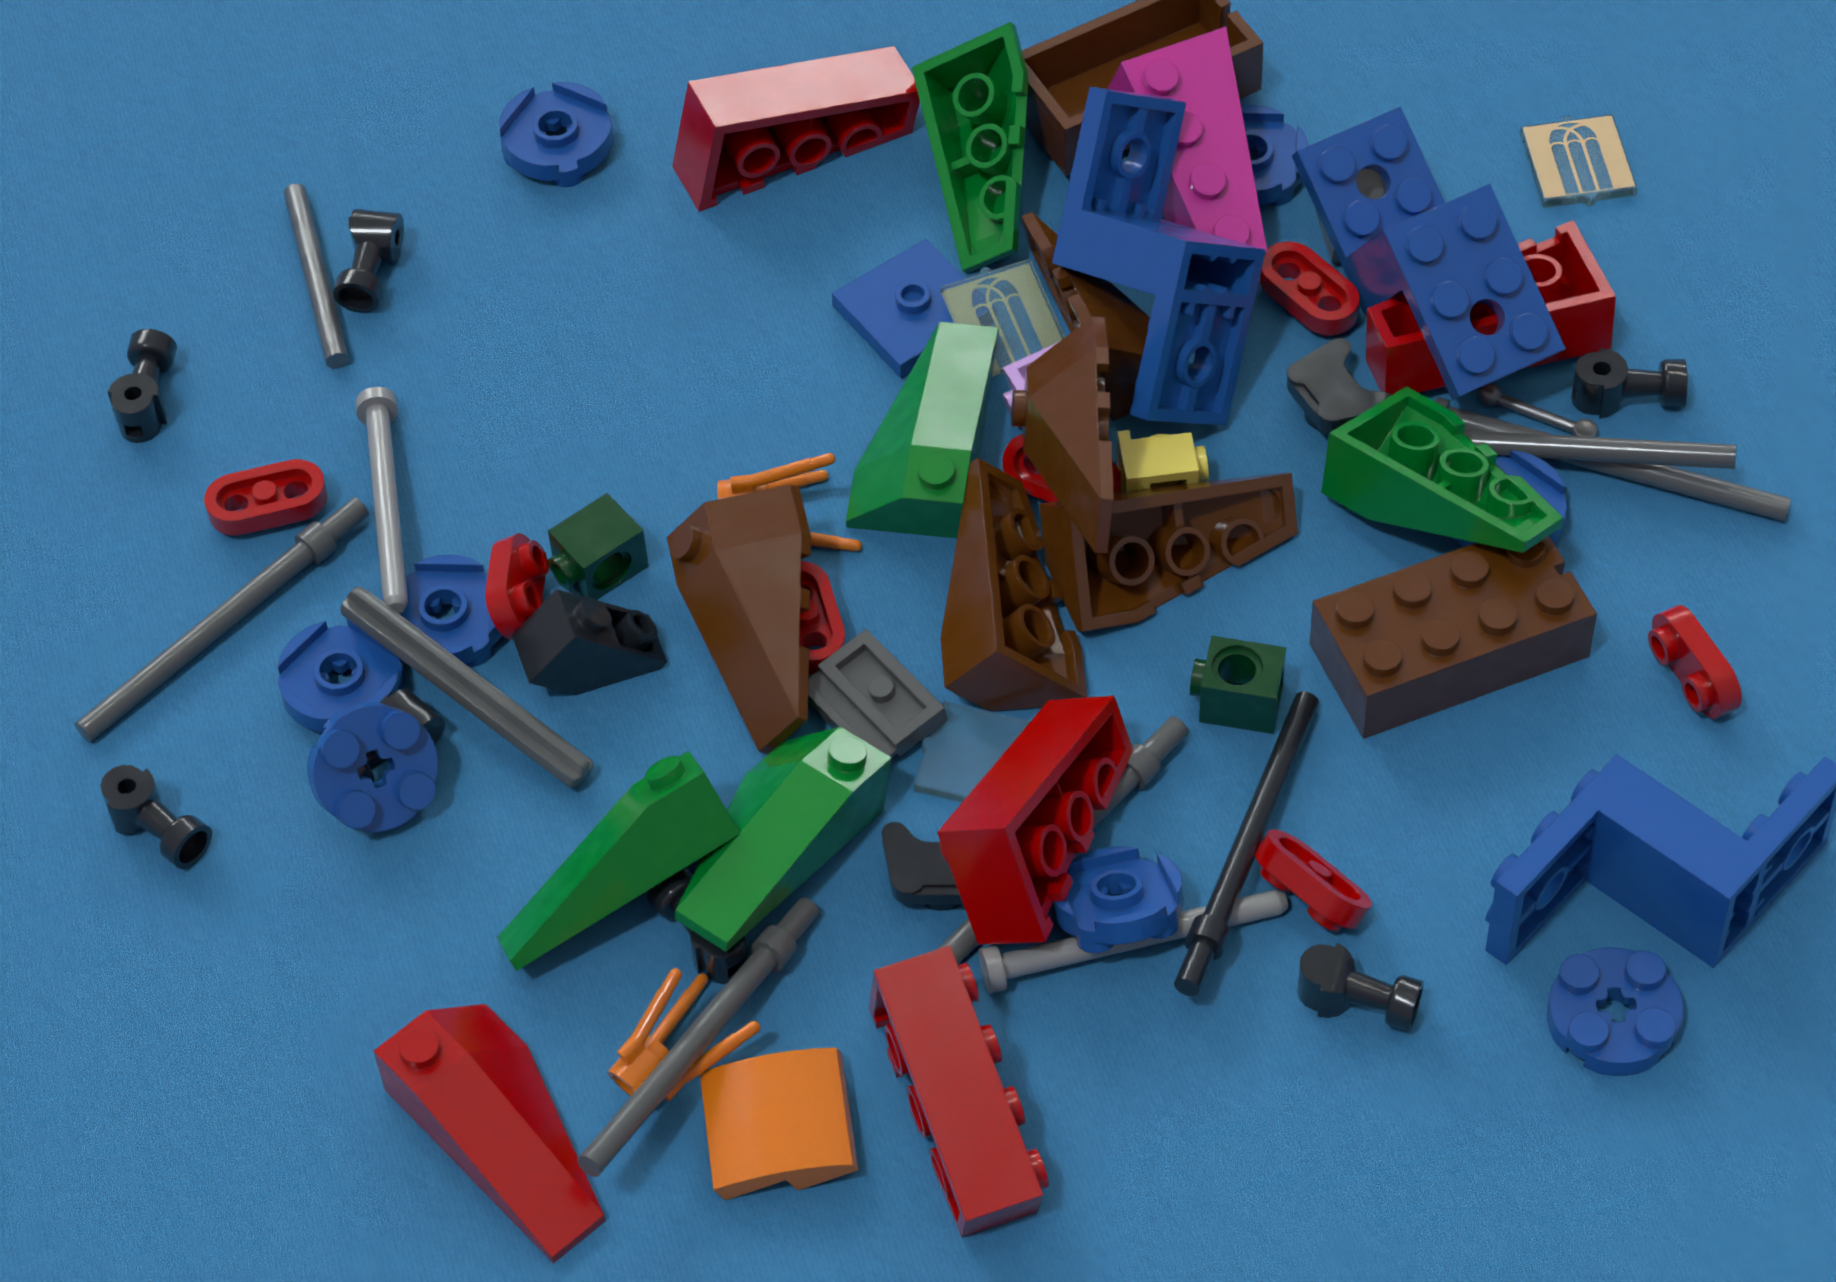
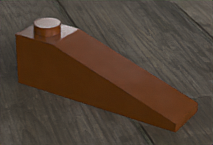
(1086, 296)
(1068, 427)
(1164, 544)
(742, 586)
(1000, 613)

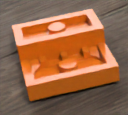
(778, 1121)

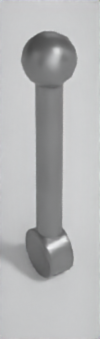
(1491, 395)

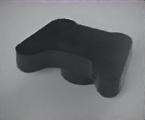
(1327, 389)
(918, 870)

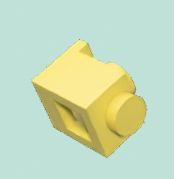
(1160, 461)

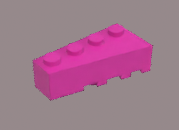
(1212, 165)

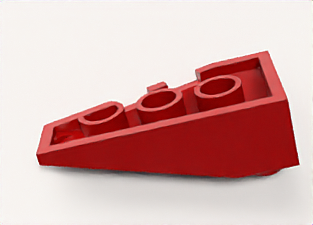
(491, 1113)

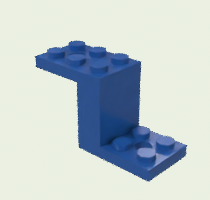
(1430, 251)
(1198, 278)
(1660, 859)

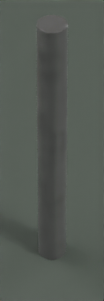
(316, 276)

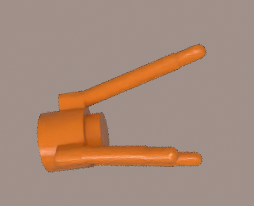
(795, 474)
(644, 1052)

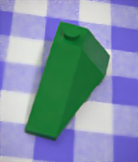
(922, 451)

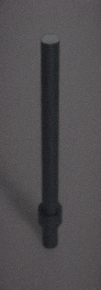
(1210, 930)

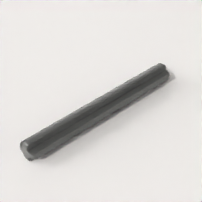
(467, 687)

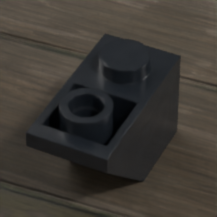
(586, 644)

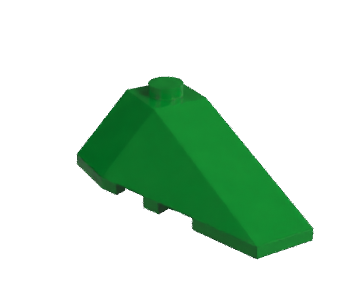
(977, 135)
(1421, 472)
(791, 819)
(640, 842)

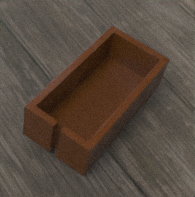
(1091, 54)
(1449, 632)

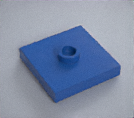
(899, 304)

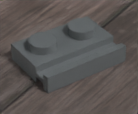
(874, 697)

